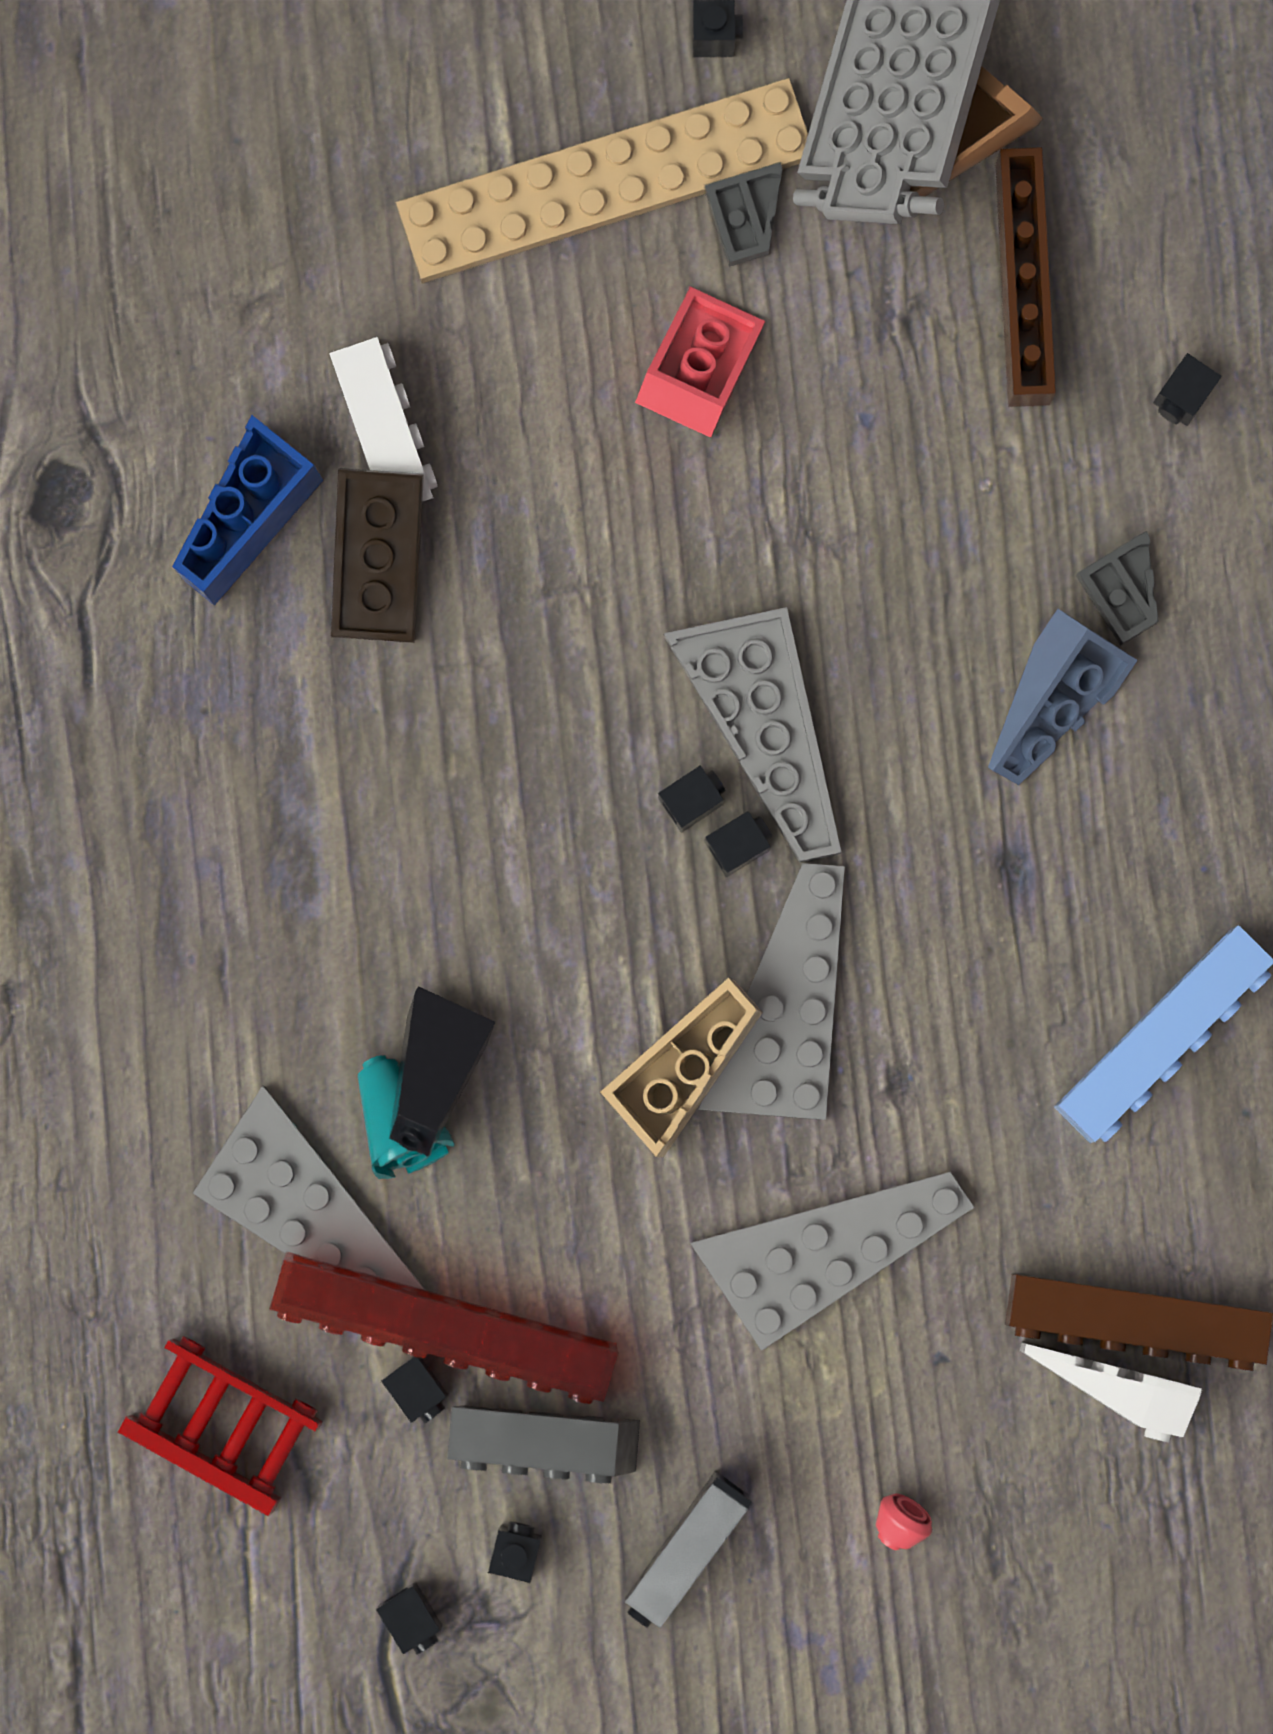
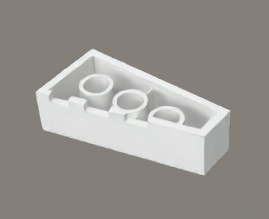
(378, 410)

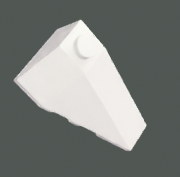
(1143, 1399)

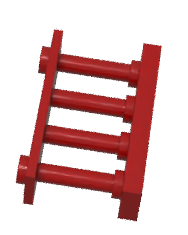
(184, 1448)

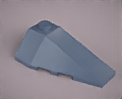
(1061, 682)

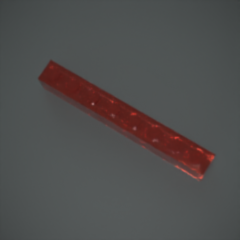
(444, 1327)

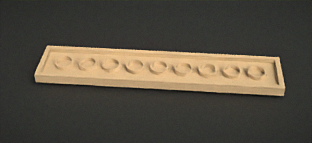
(601, 180)

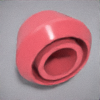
(902, 1522)

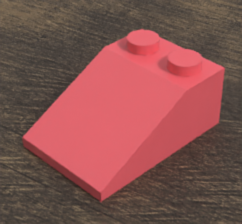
(699, 362)

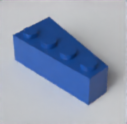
(245, 510)

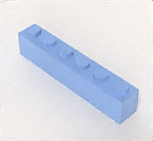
(1164, 1036)

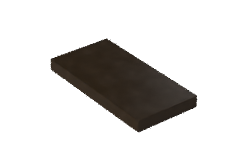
(377, 555)

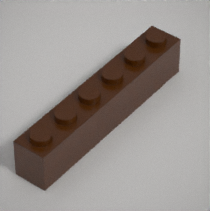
(1025, 277)
(1139, 1320)

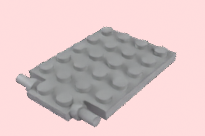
(893, 106)

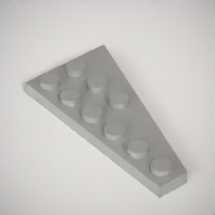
(759, 701)
(788, 1051)
(291, 1198)
(806, 1261)

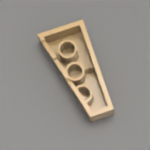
(678, 1071)

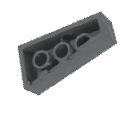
(543, 1442)

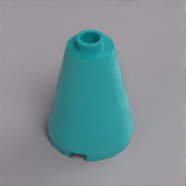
(377, 1093)

